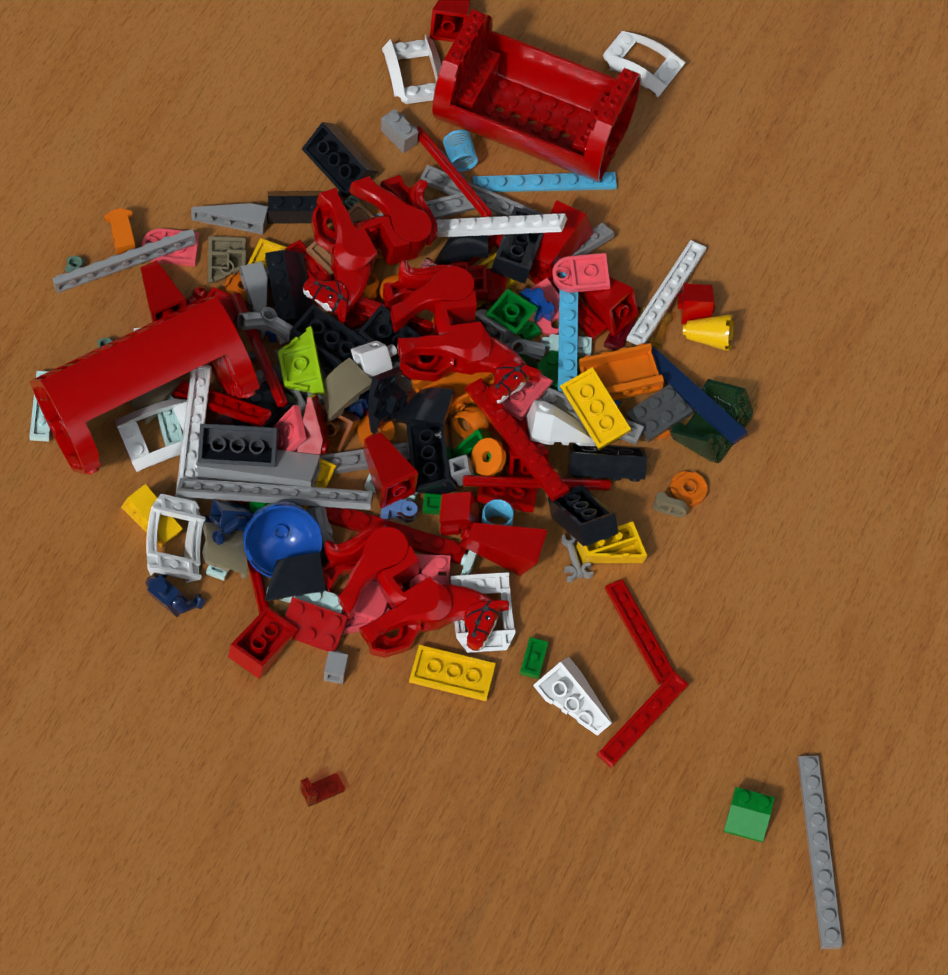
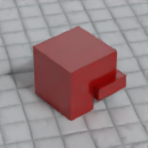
(695, 302)
(458, 512)

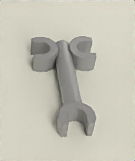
(576, 570)

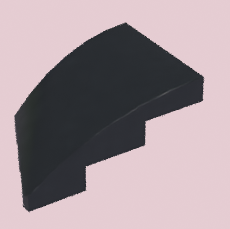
(462, 248)
(385, 398)
(427, 406)
(296, 577)

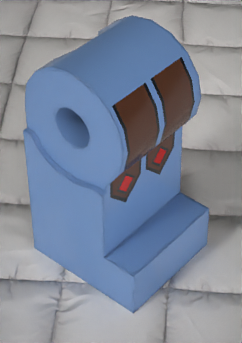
(401, 510)

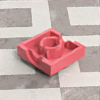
(430, 566)

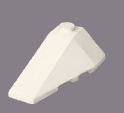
(571, 693)

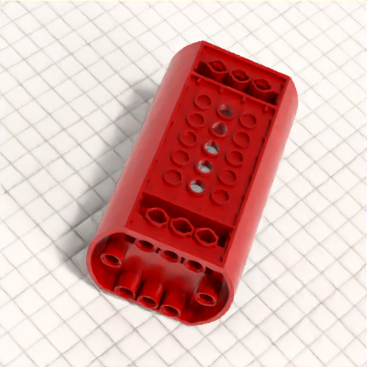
(497, 71)
(137, 365)

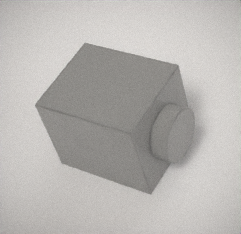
(459, 467)
(335, 667)

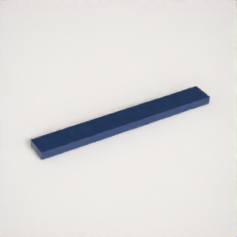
(698, 399)

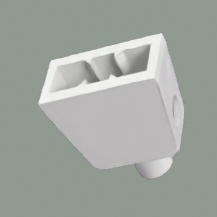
(374, 357)

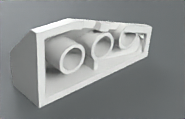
(551, 425)

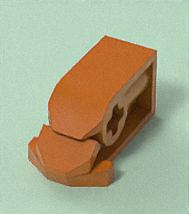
(121, 229)

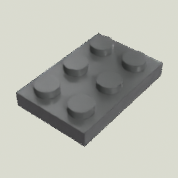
(659, 412)

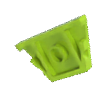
(301, 364)

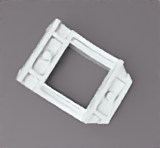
(408, 50)
(661, 78)
(134, 440)
(181, 567)
(488, 584)

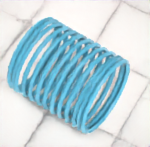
(459, 148)
(498, 508)

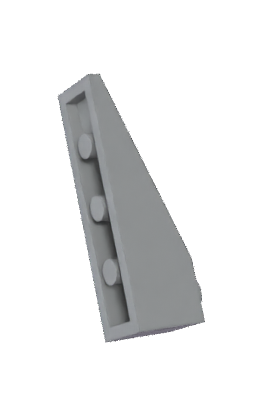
(242, 217)
(254, 281)

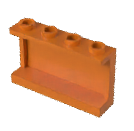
(625, 371)
(456, 382)

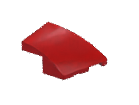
(487, 284)

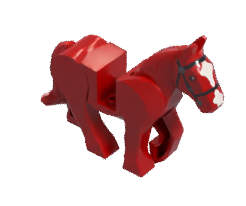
(399, 234)
(457, 340)
(428, 606)

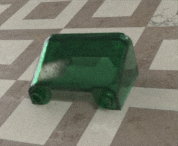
(703, 437)

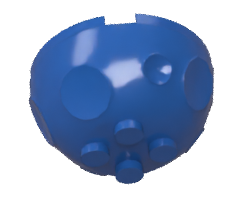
(280, 533)

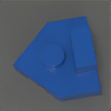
(536, 297)

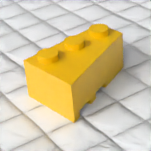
(139, 507)
(620, 548)

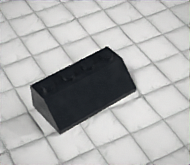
(337, 157)
(292, 206)
(287, 280)
(238, 445)
(430, 456)
(609, 461)

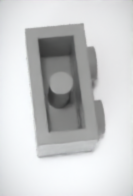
(399, 130)

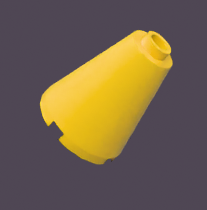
(711, 331)

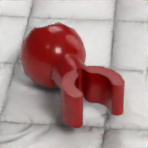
(197, 294)

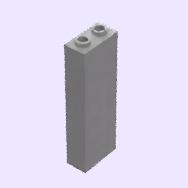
(290, 470)

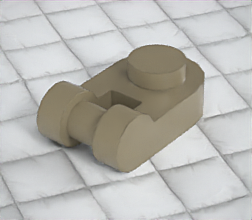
(669, 505)

